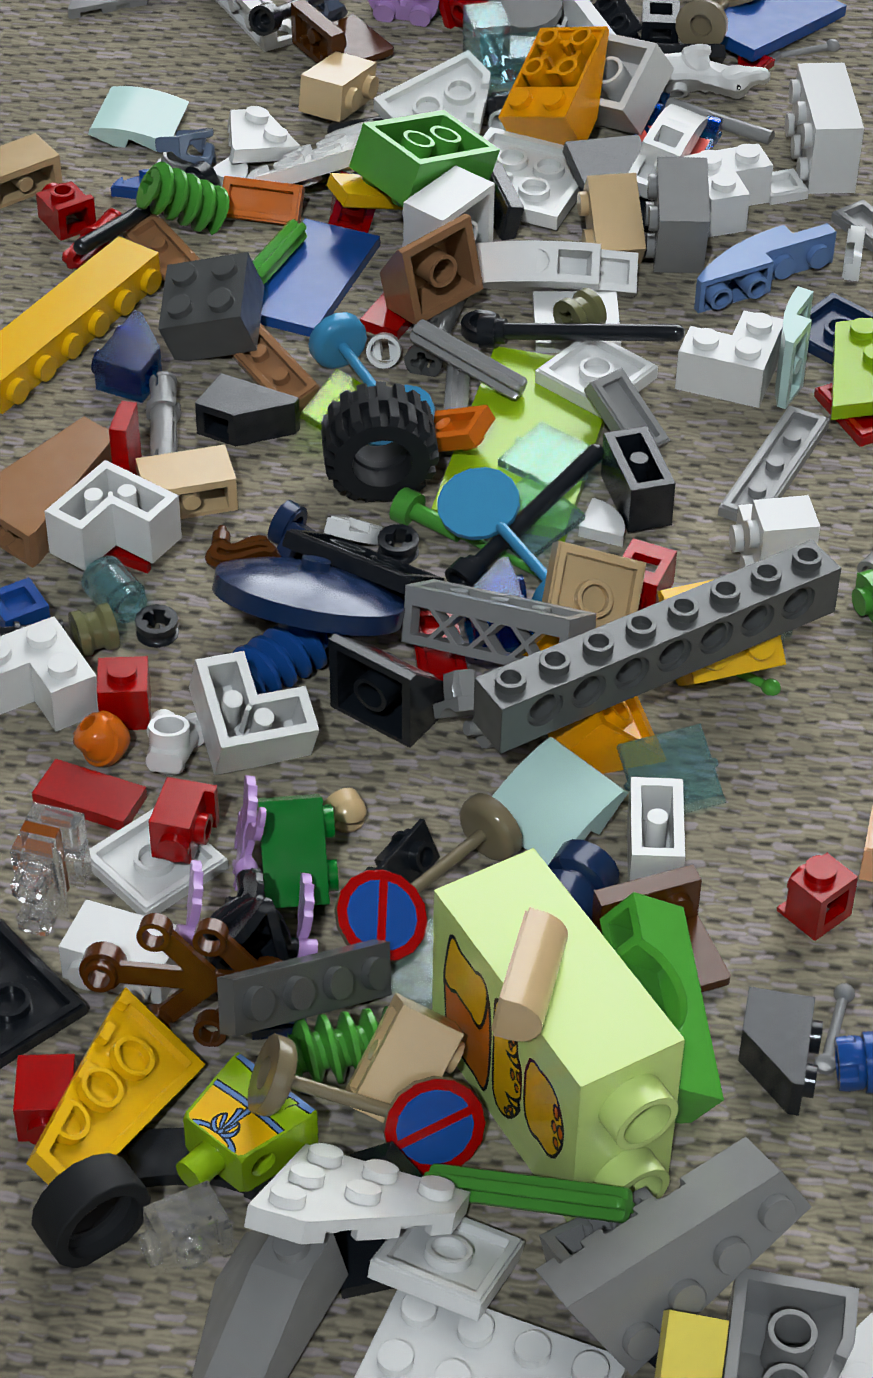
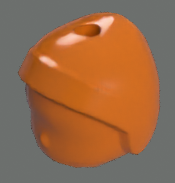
(102, 738)

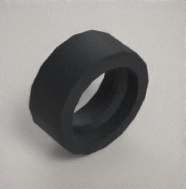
(94, 1182)

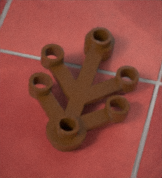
(192, 975)

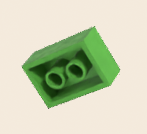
(416, 149)

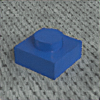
(22, 603)

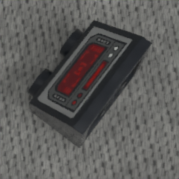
(382, 690)

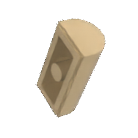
(530, 977)

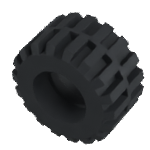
(374, 416)

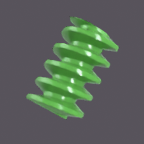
(183, 197)
(332, 1047)

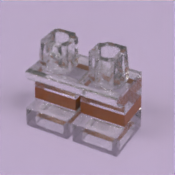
(47, 861)

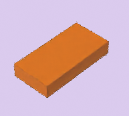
(263, 200)

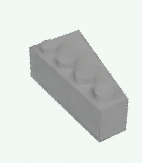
(676, 1251)

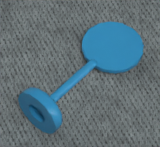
(339, 342)
(483, 505)

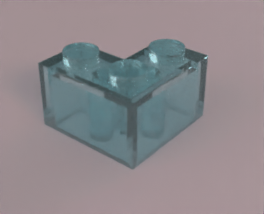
(489, 40)

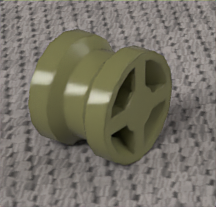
(583, 307)
(94, 629)

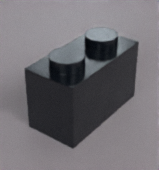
(638, 479)

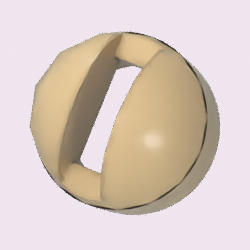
(348, 810)

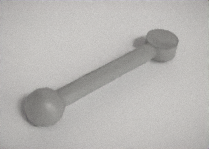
(831, 45)
(843, 994)

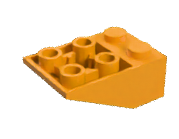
(558, 85)

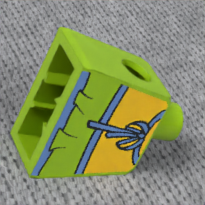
(234, 1141)

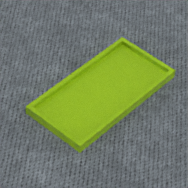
(519, 417)

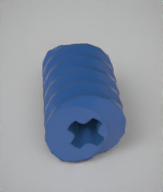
(283, 655)

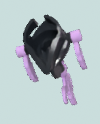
(250, 915)

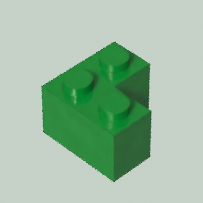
(295, 845)

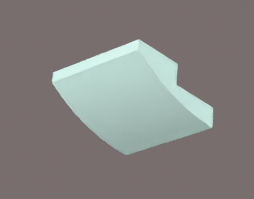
(137, 116)
(793, 346)
(558, 798)

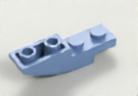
(752, 264)

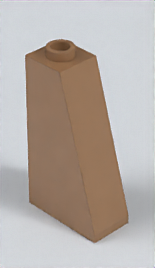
(40, 480)

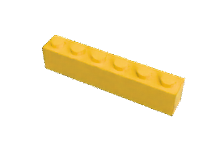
(73, 316)

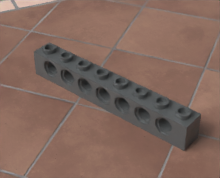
(654, 645)

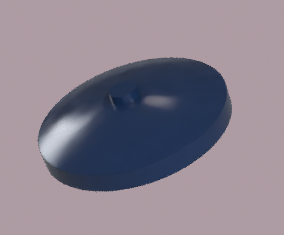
(308, 595)

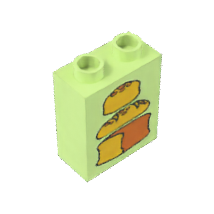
(604, 1073)

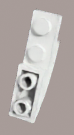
(670, 136)
(556, 266)

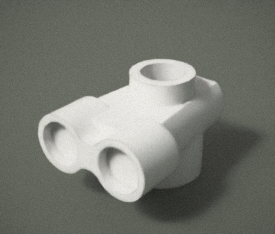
(172, 741)

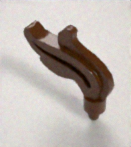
(250, 547)

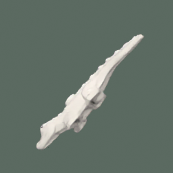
(696, 72)

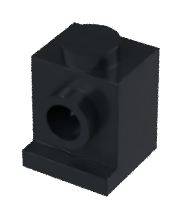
(659, 21)

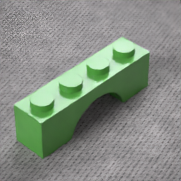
(658, 950)

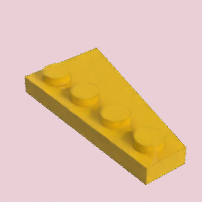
(117, 1088)

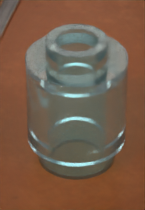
(113, 583)

